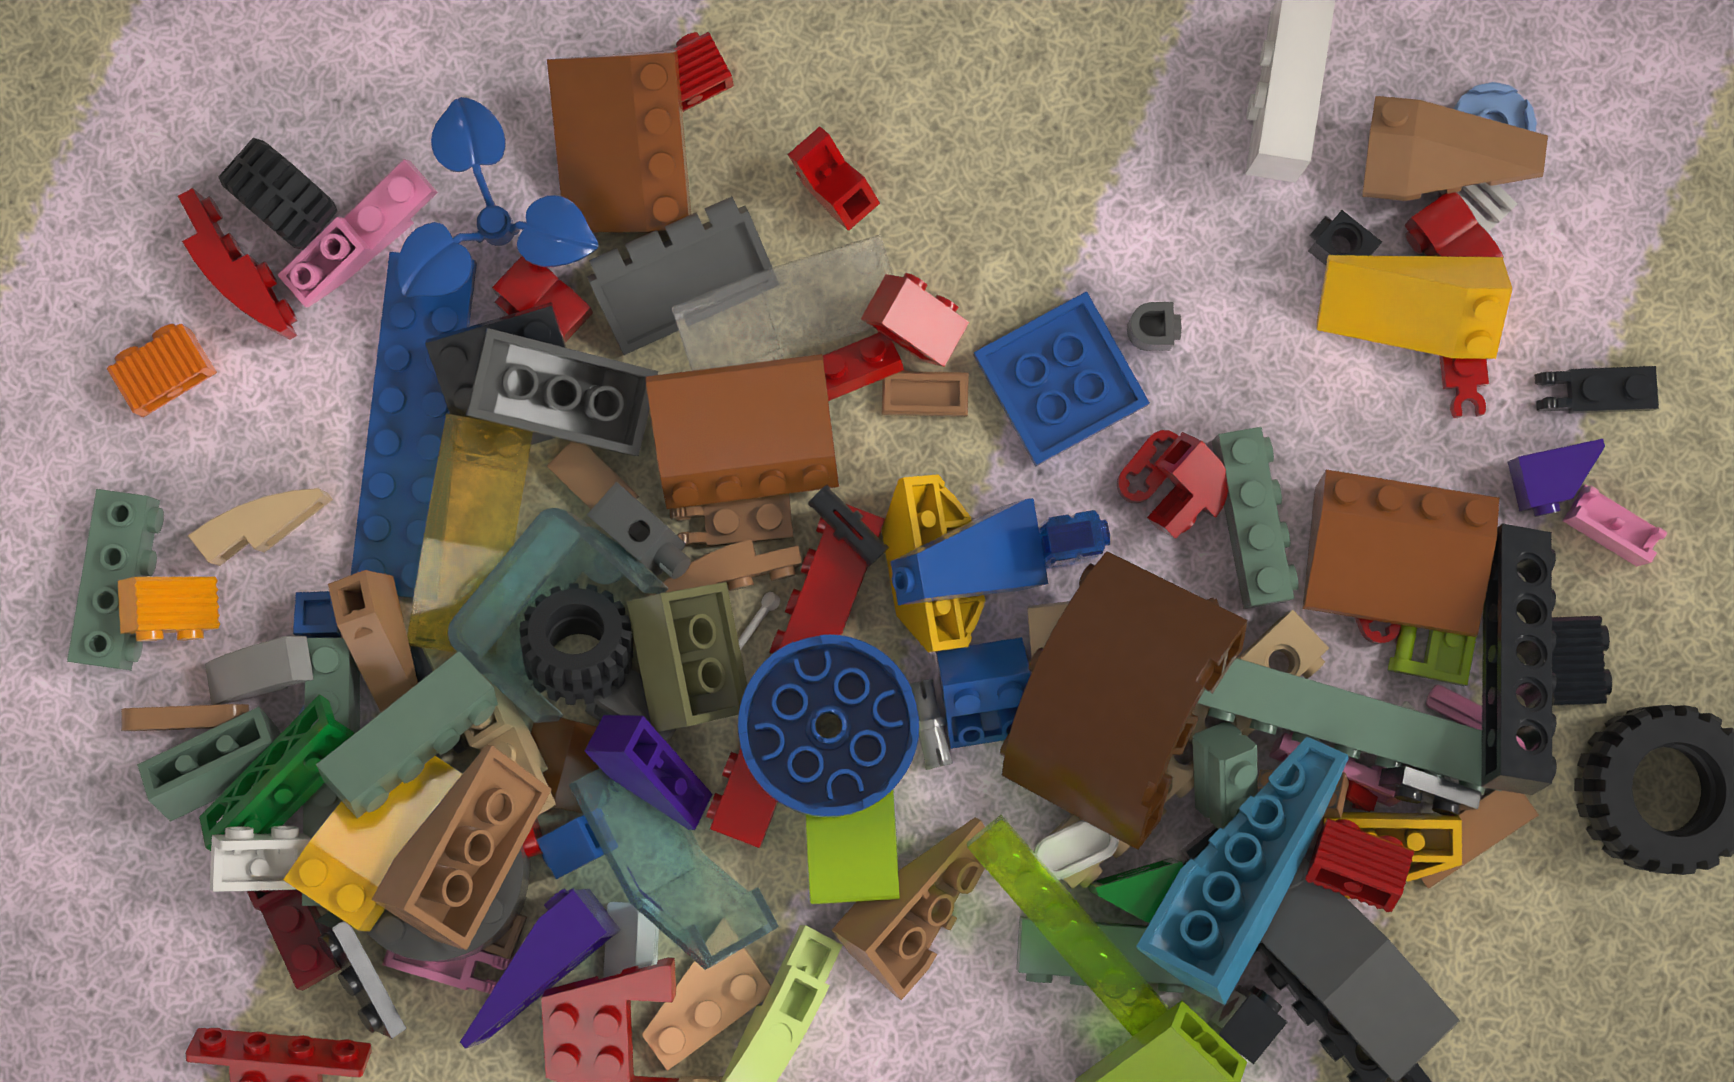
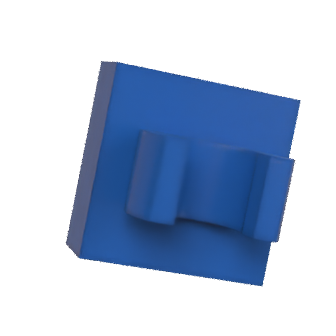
(315, 615)

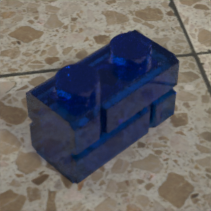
(1073, 538)

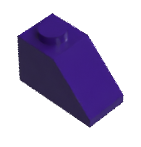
(1552, 475)

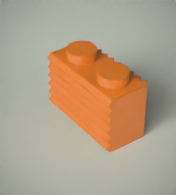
(160, 369)

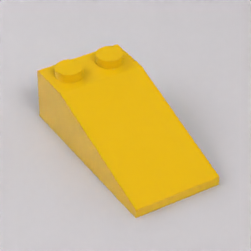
(1418, 302)
(352, 855)

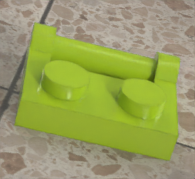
(1445, 660)

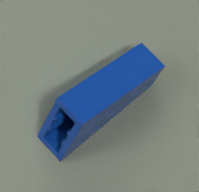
(980, 558)

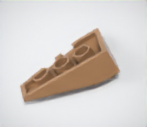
(896, 934)

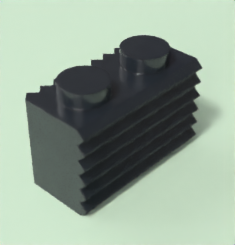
(1580, 661)

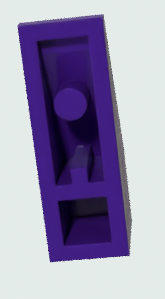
(647, 766)

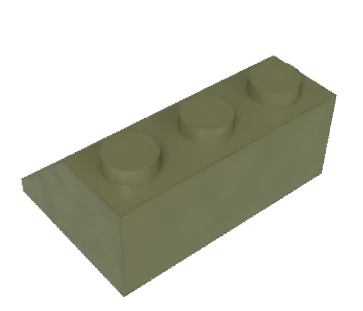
(688, 656)

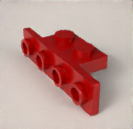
(277, 1057)

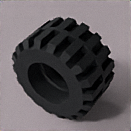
(278, 193)
(568, 614)

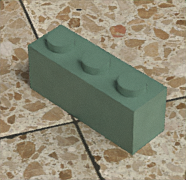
(206, 764)

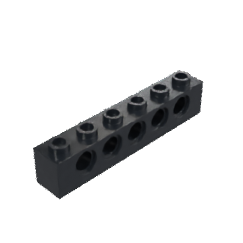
(1504, 761)

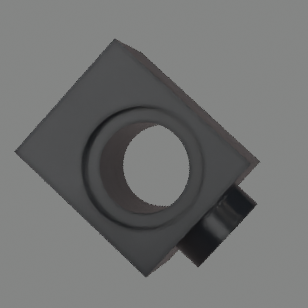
(1361, 240)

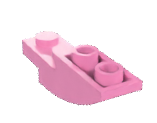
(359, 236)

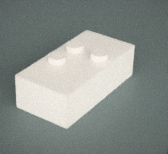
(1289, 89)

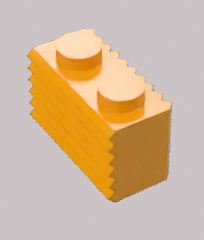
(168, 606)

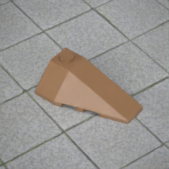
(1435, 148)

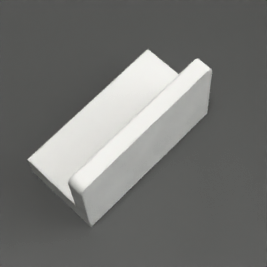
(632, 945)

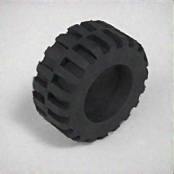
(1610, 799)

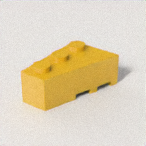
(1431, 835)

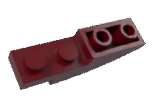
(295, 935)

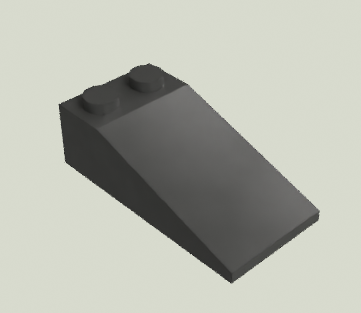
(560, 392)

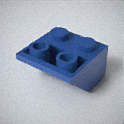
(982, 690)

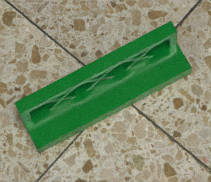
(282, 783)

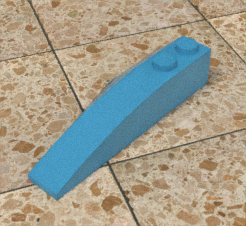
(1239, 880)

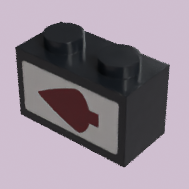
(1248, 1021)

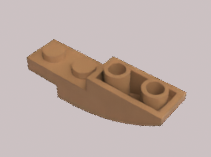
(737, 566)

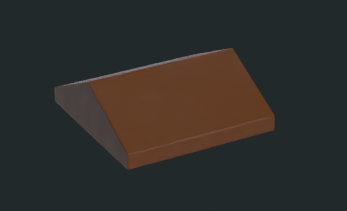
(563, 751)

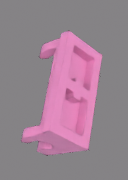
(1614, 526)

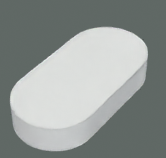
(1075, 848)

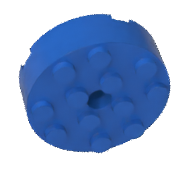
(838, 679)

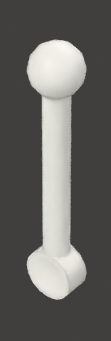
(769, 603)

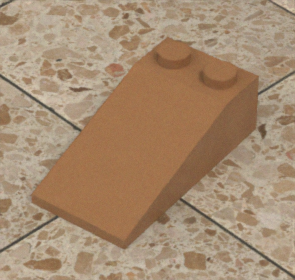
(464, 850)

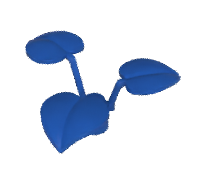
(551, 236)

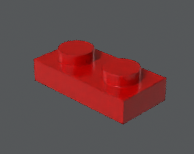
(860, 364)

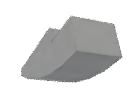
(259, 669)

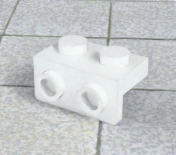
(254, 860)

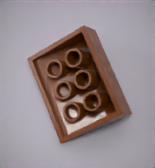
(621, 139)
(742, 431)
(1400, 552)

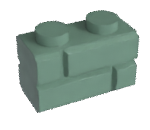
(1223, 772)

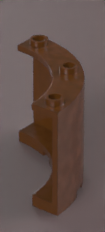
(1118, 696)

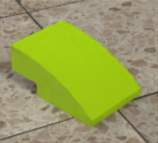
(854, 855)

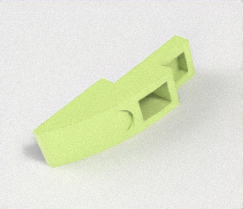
(787, 1010)

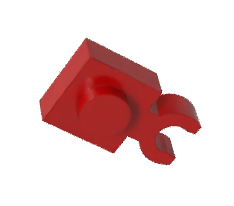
(1465, 377)

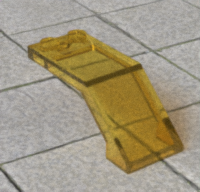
(468, 521)

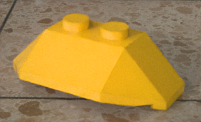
(918, 514)

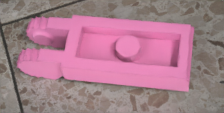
(453, 973)

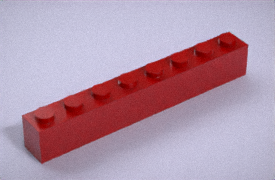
(816, 610)

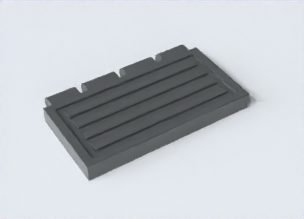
(658, 275)

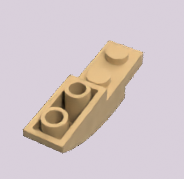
(512, 737)

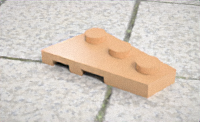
(705, 1006)

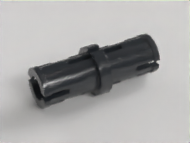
(826, 503)

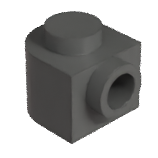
(1154, 326)

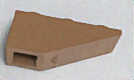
(375, 633)

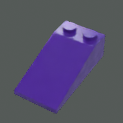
(553, 948)

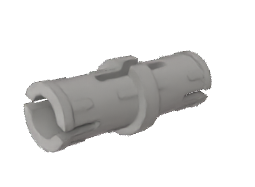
(931, 726)

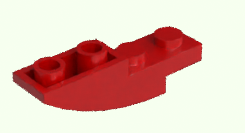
(241, 279)

